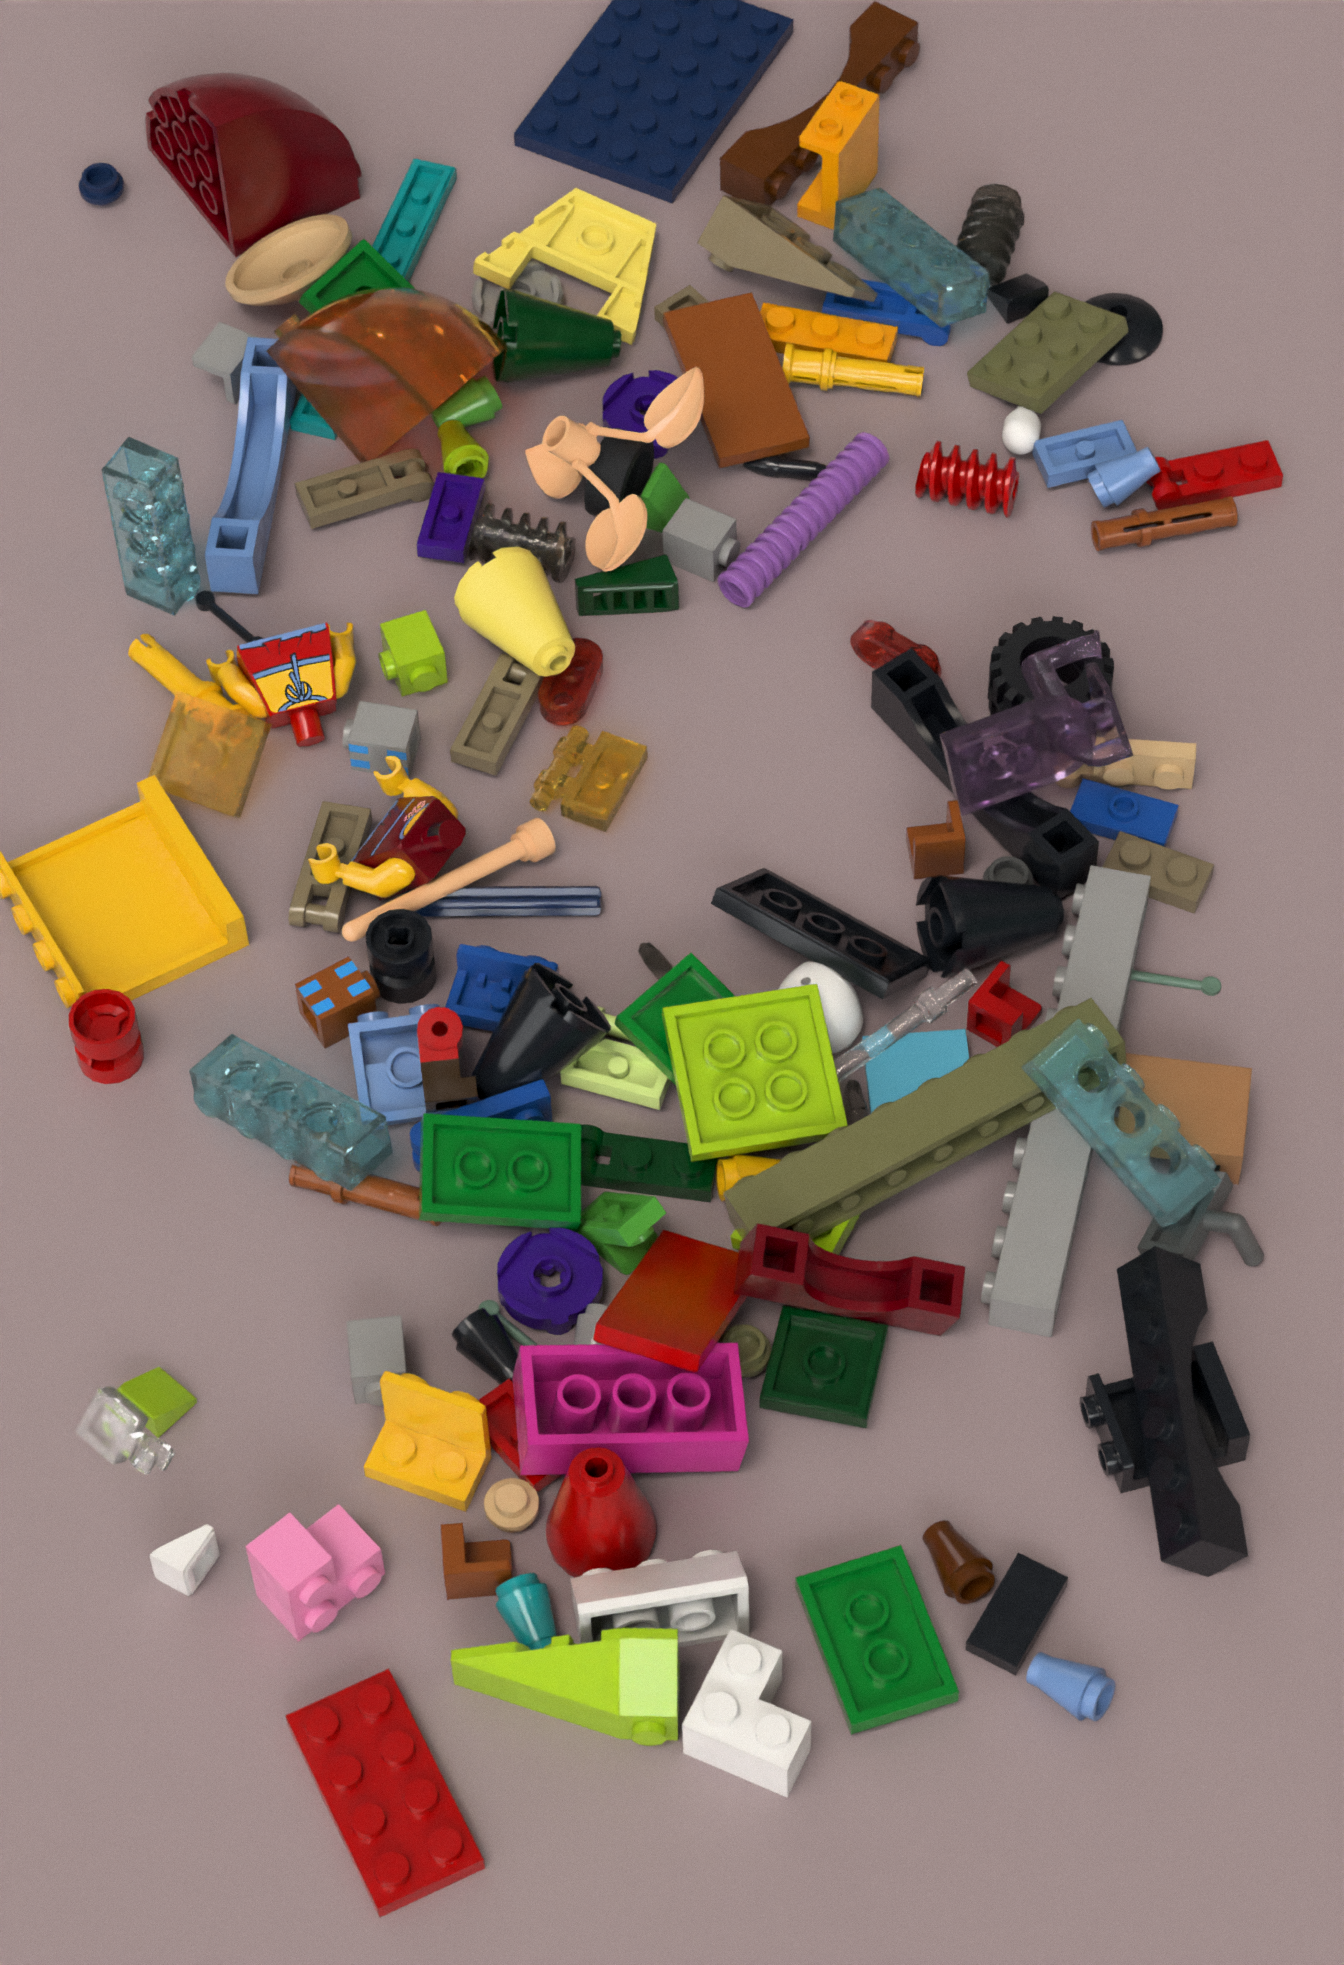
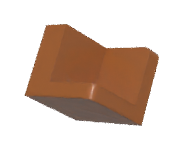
(938, 847)
(473, 1567)

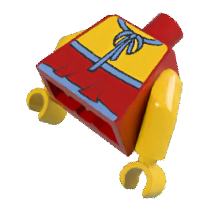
(290, 677)

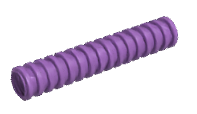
(803, 519)

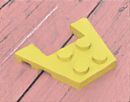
(587, 242)

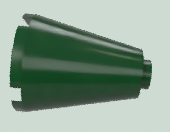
(549, 338)

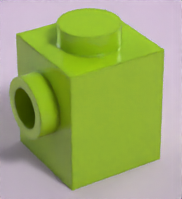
(412, 654)

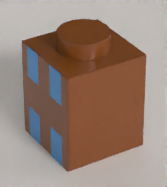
(335, 999)

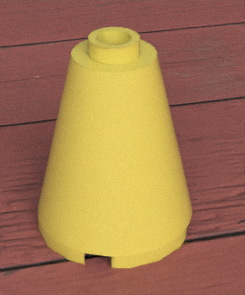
(516, 610)

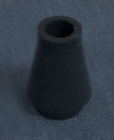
(486, 1344)

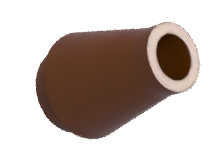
(960, 1566)

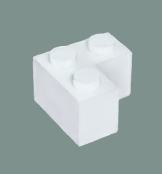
(736, 1723)

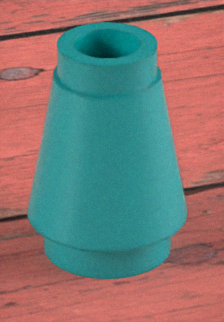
(527, 1610)

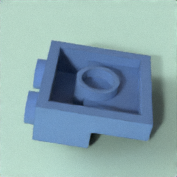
(389, 1064)

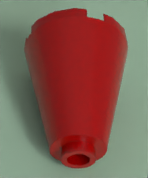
(599, 1516)

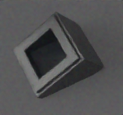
(1018, 296)

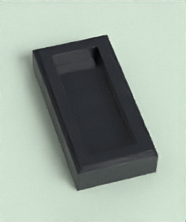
(1016, 1613)

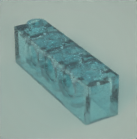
(911, 257)
(151, 526)
(291, 1112)
(1092, 1115)

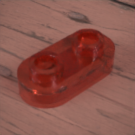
(879, 643)
(572, 686)

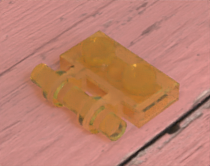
(601, 783)

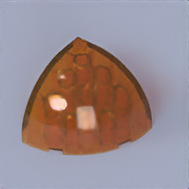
(383, 361)

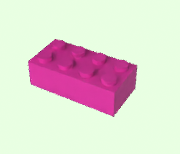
(630, 1404)

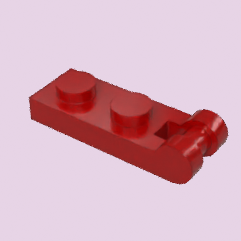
(1216, 475)

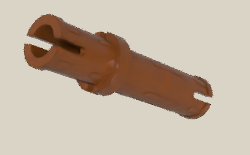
(1110, 532)
(372, 1192)

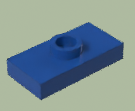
(1111, 810)

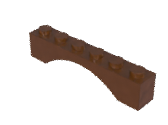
(770, 158)

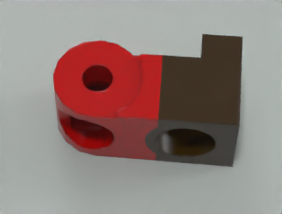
(439, 1044)

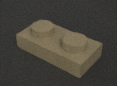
(1174, 875)

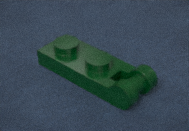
(644, 1166)

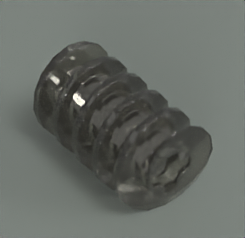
(992, 229)
(552, 549)

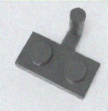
(1191, 1230)

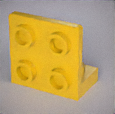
(430, 1441)

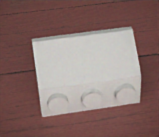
(693, 1595)

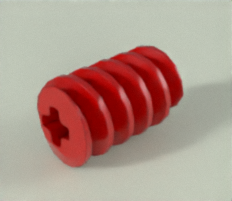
(968, 478)

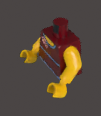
(405, 845)

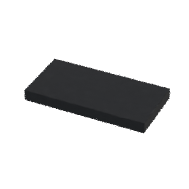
(822, 932)

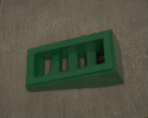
(629, 589)

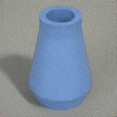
(1122, 476)
(1073, 1685)

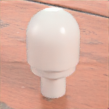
(1021, 431)

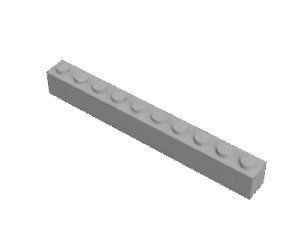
(1055, 1156)

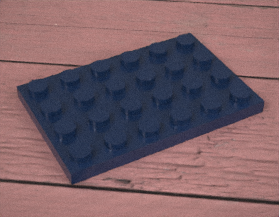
(653, 89)

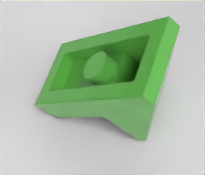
(621, 1227)

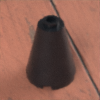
(982, 920)
(538, 1033)

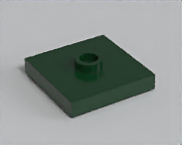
(824, 1366)

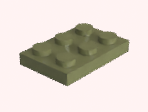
(1047, 352)

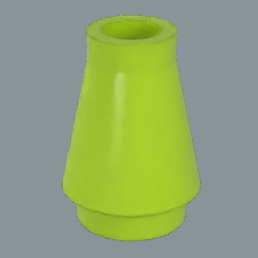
(461, 451)

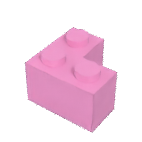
(313, 1570)

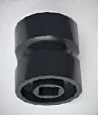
(401, 955)

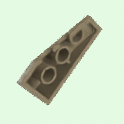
(770, 244)

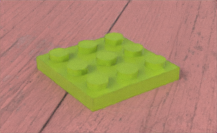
(753, 1072)

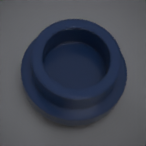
(101, 184)

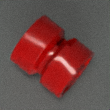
(106, 1036)

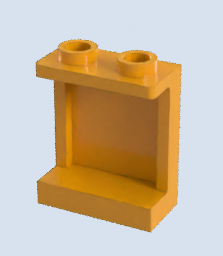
(847, 139)

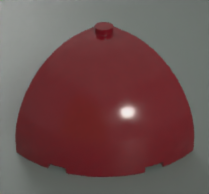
(250, 154)

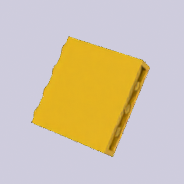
(123, 902)

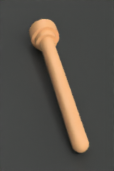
(530, 842)

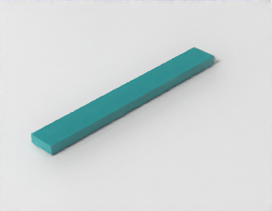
(400, 244)

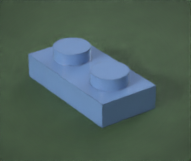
(1075, 453)

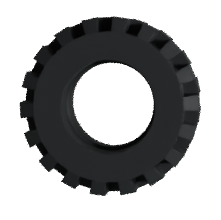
(1006, 680)

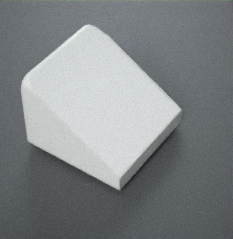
(186, 1559)

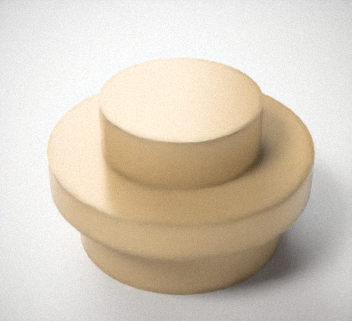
(511, 1505)

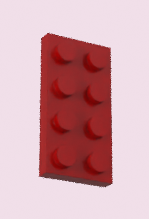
(384, 1792)

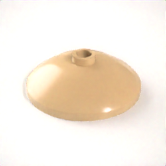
(288, 261)

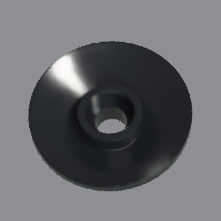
(1143, 326)

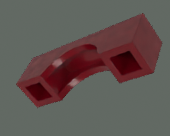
(897, 1293)

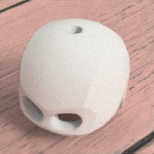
(838, 1000)

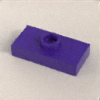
(450, 517)

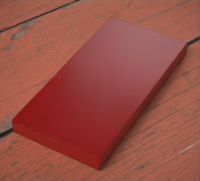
(674, 1302)

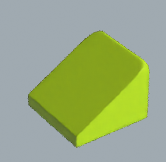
(158, 1398)

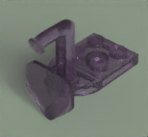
(1038, 738)

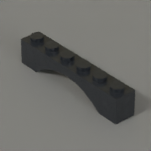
(1029, 828)
(1192, 1505)

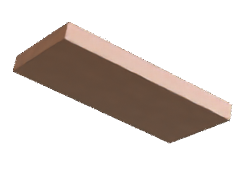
(746, 393)

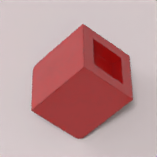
(998, 1010)

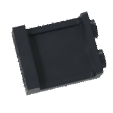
(1116, 1418)

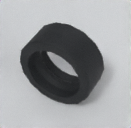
(623, 468)

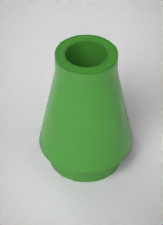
(470, 404)

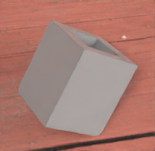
(223, 356)

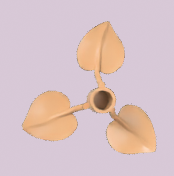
(573, 447)

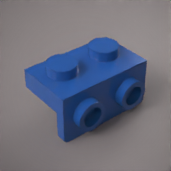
(487, 983)

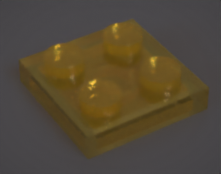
(209, 753)

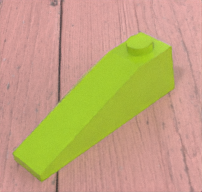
(610, 1685)

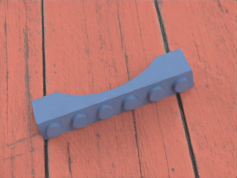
(245, 516)

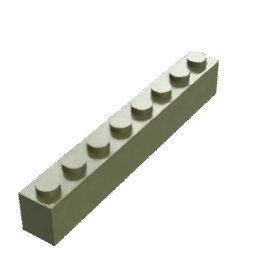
(910, 1136)

